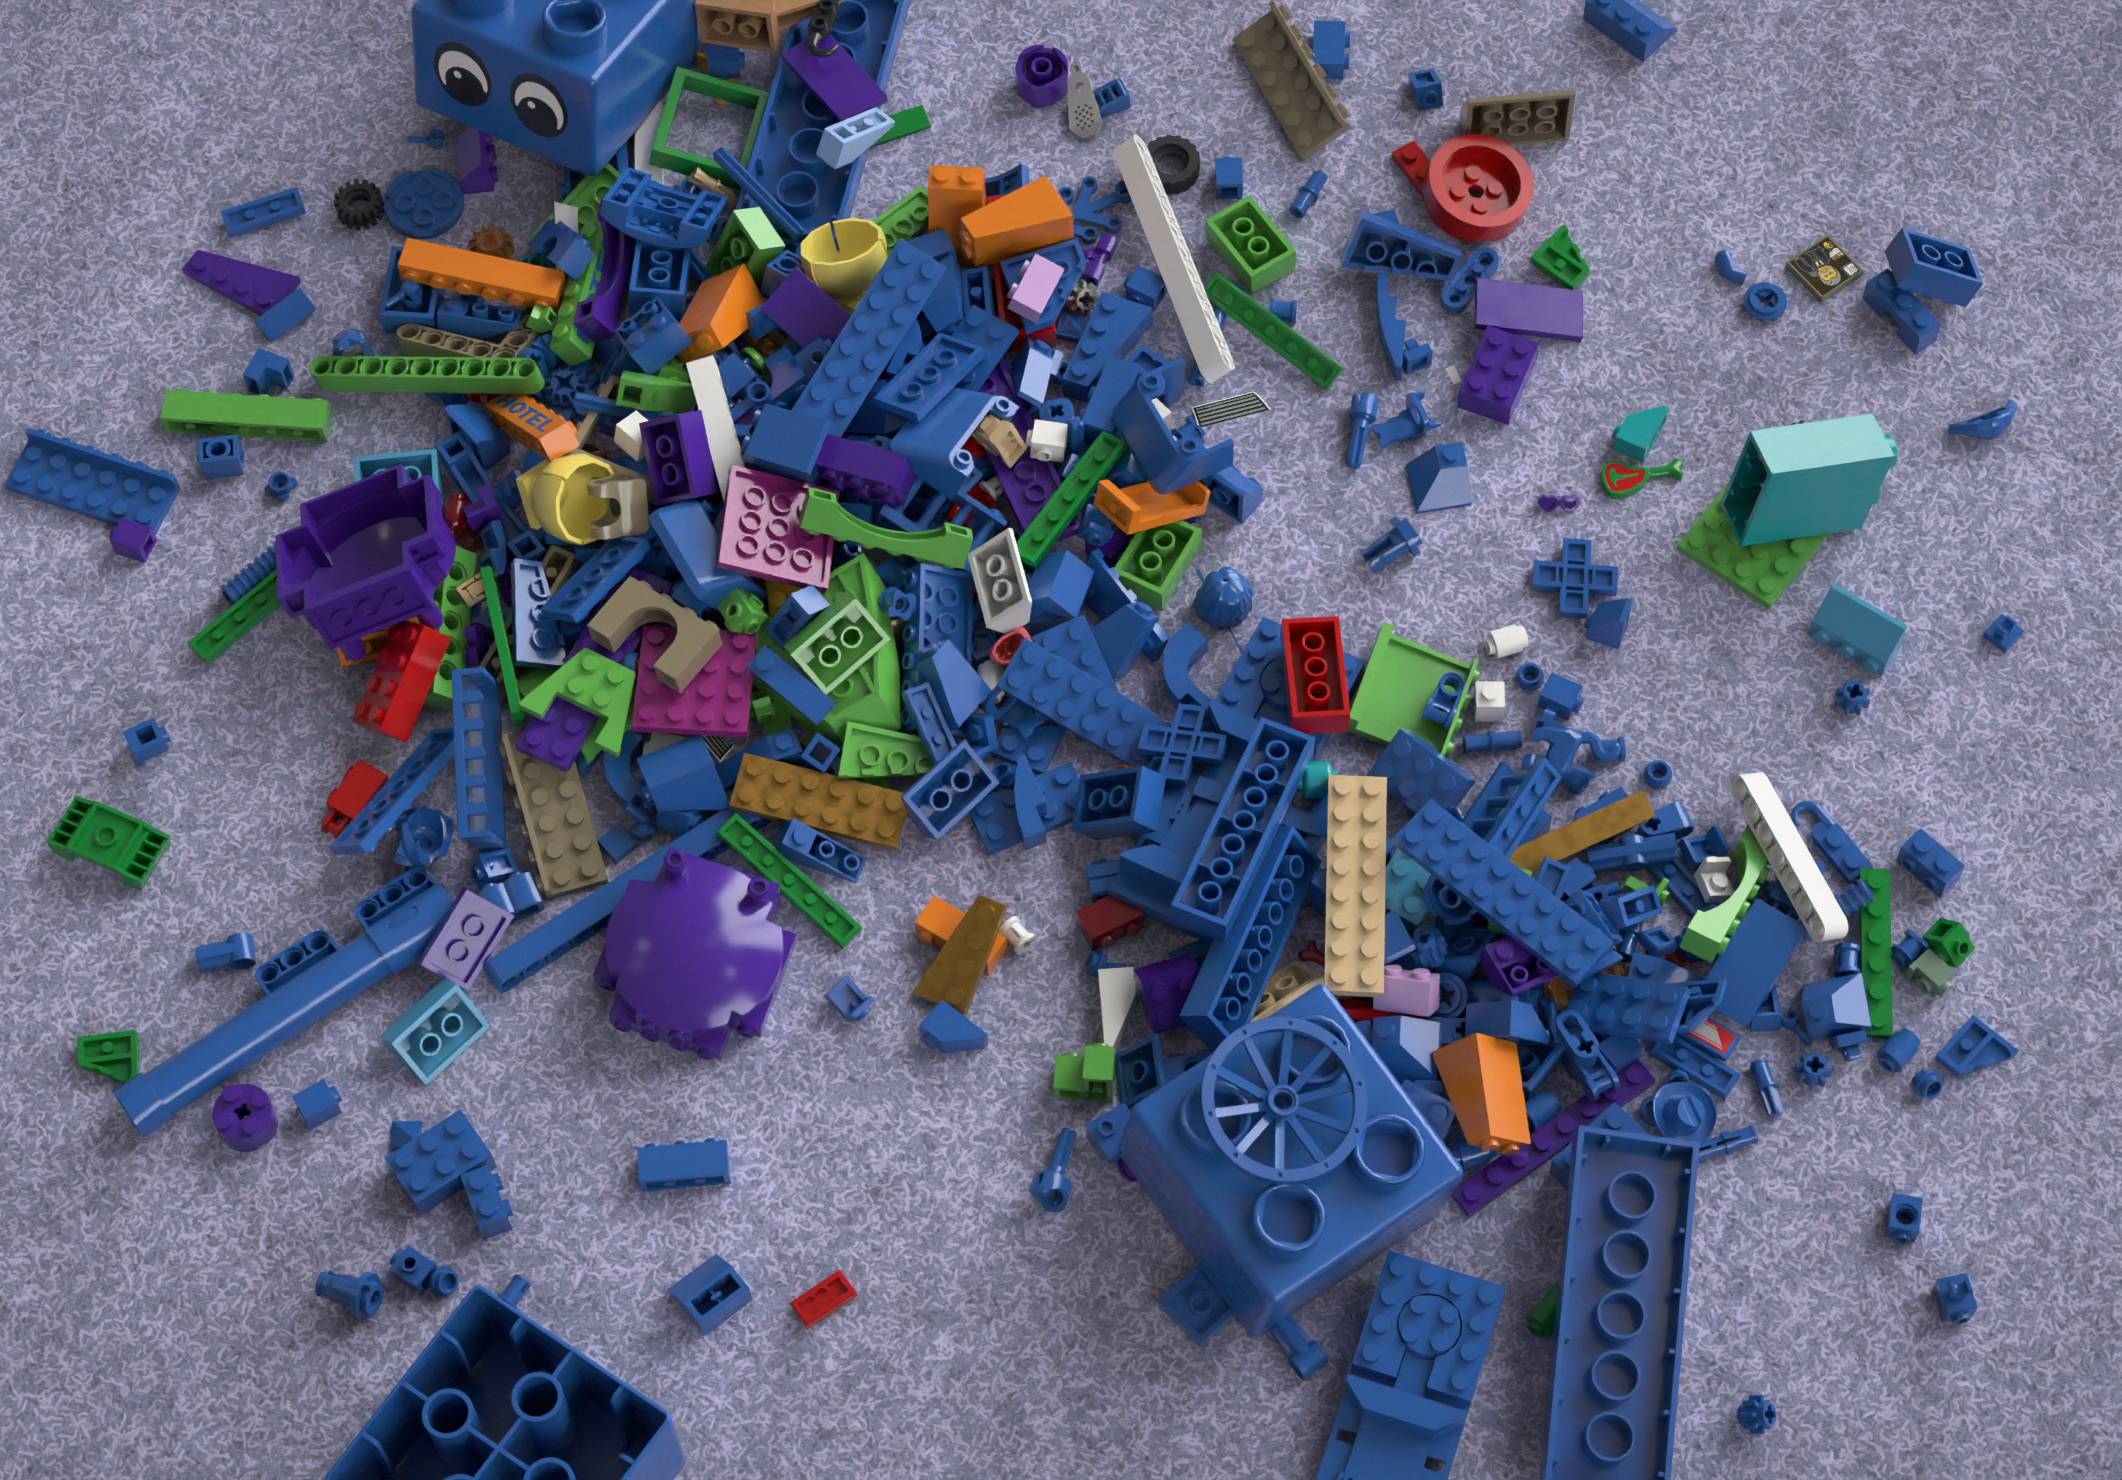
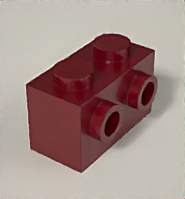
(1108, 921)

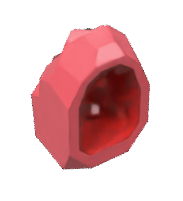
(1005, 648)

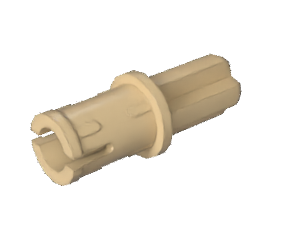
(709, 184)

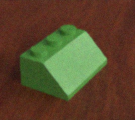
(837, 642)

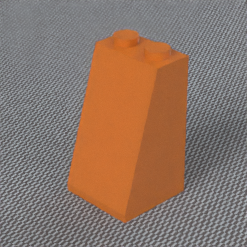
(952, 195)
(1016, 224)
(719, 312)
(1486, 1091)

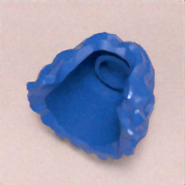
(1223, 603)

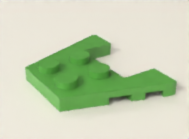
(594, 686)

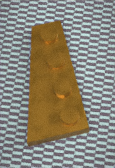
(964, 956)

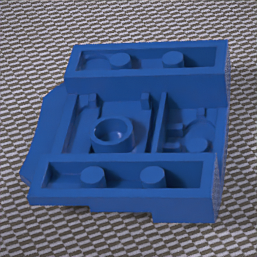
(659, 212)

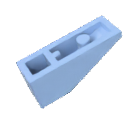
(852, 137)

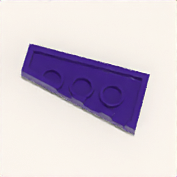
(241, 282)

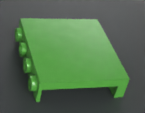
(1398, 687)

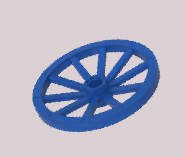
(1235, 1155)

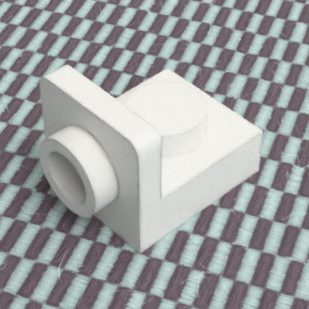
(1713, 879)

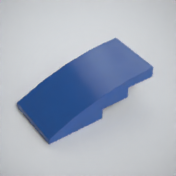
(1755, 960)

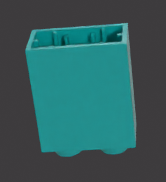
(1807, 479)

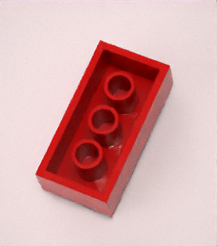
(1315, 675)
(401, 680)

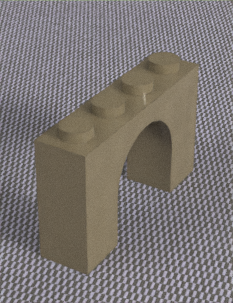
(639, 604)

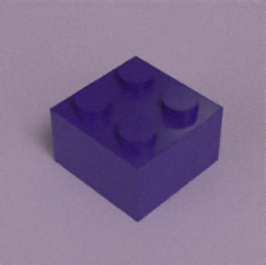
(1165, 989)

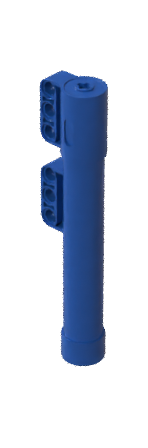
(299, 991)

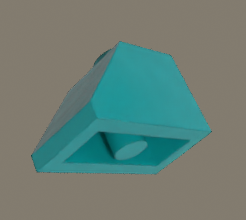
(1639, 432)

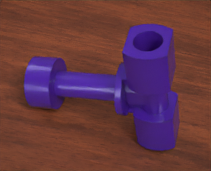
(1097, 257)

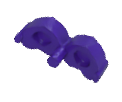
(1550, 503)

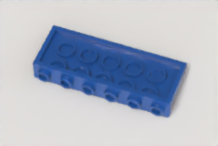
(91, 481)
(940, 613)

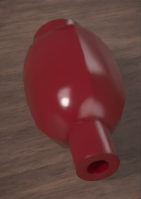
(454, 513)

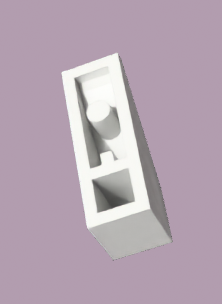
(1117, 1001)

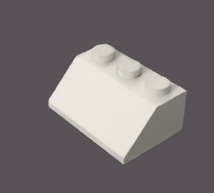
(1001, 583)

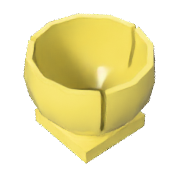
(851, 270)
(558, 496)

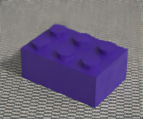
(1498, 375)
(678, 457)
(865, 471)

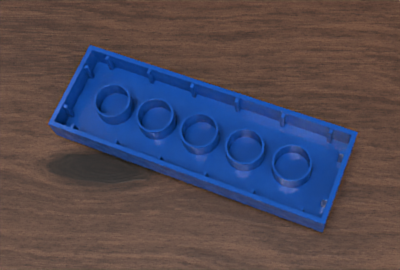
(795, 120)
(1620, 1307)

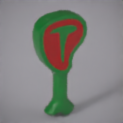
(1623, 480)

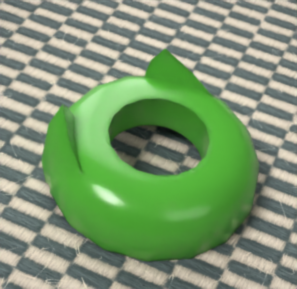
(756, 360)

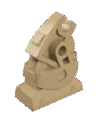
(1000, 439)

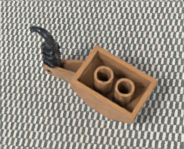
(758, 22)

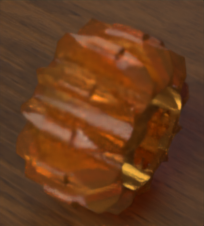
(492, 242)

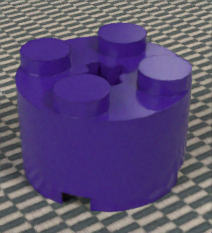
(1041, 75)
(255, 1109)

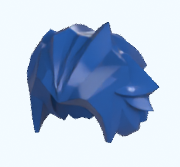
(422, 837)

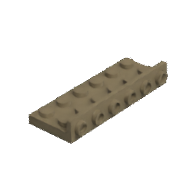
(1292, 81)
(555, 823)

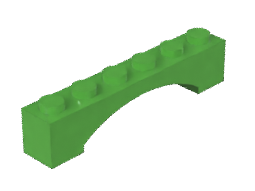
(942, 545)
(1709, 929)

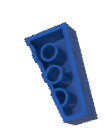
(1398, 249)
(1111, 331)

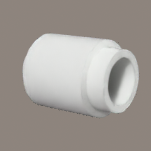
(1506, 641)
(991, 675)

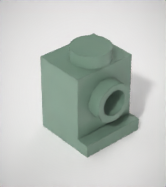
(1931, 974)

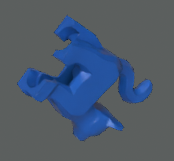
(1563, 746)

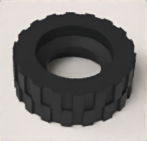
(1183, 149)

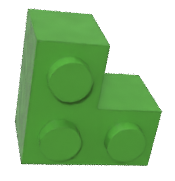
(1086, 1076)

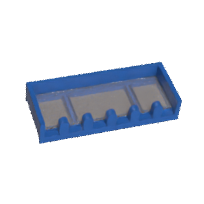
(478, 759)

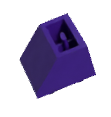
(476, 161)
(1513, 967)

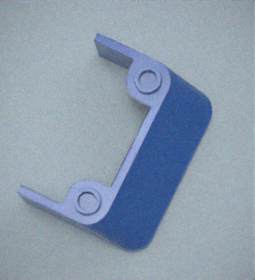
(1163, 460)
(693, 546)

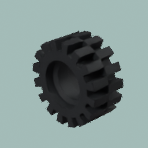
(355, 192)

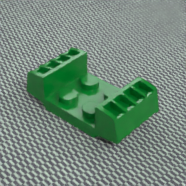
(109, 841)

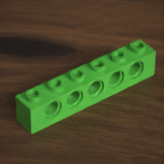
(455, 617)

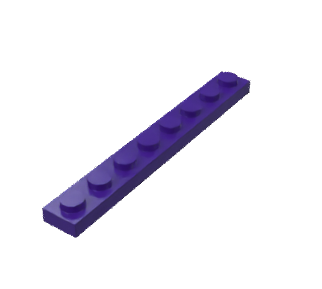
(1547, 1141)

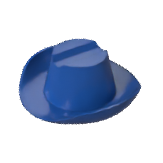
(1684, 1112)

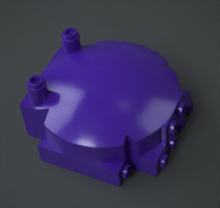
(366, 558)
(695, 955)

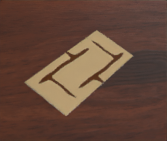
(473, 590)

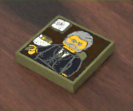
(1824, 268)

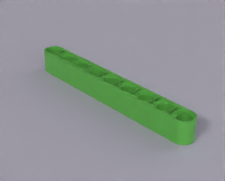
(427, 374)

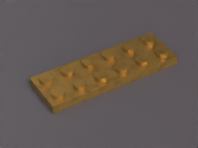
(819, 801)

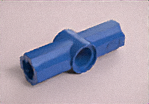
(1633, 853)

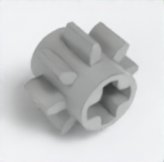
(1086, 301)

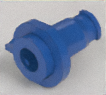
(1403, 539)
(360, 1294)

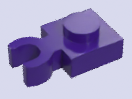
(477, 647)

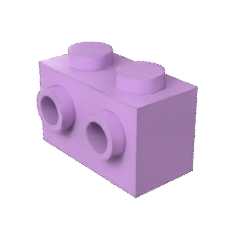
(1035, 288)
(1409, 991)

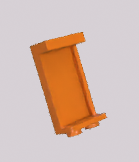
(1142, 508)

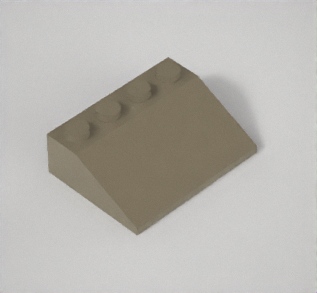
(1520, 117)

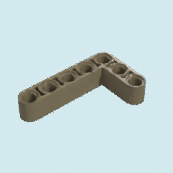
(430, 342)

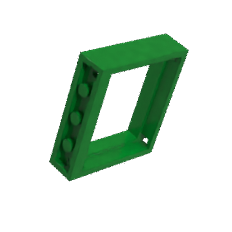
(684, 162)

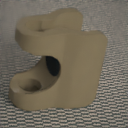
(625, 506)

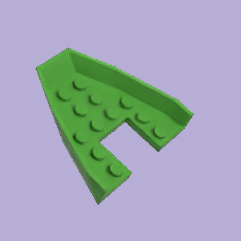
(871, 691)

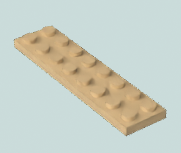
(1355, 885)

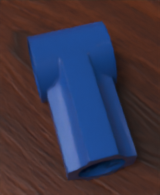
(235, 953)
(1302, 1353)

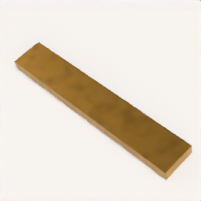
(1584, 832)

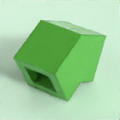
(542, 319)
(762, 706)

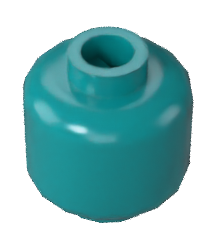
(1315, 779)

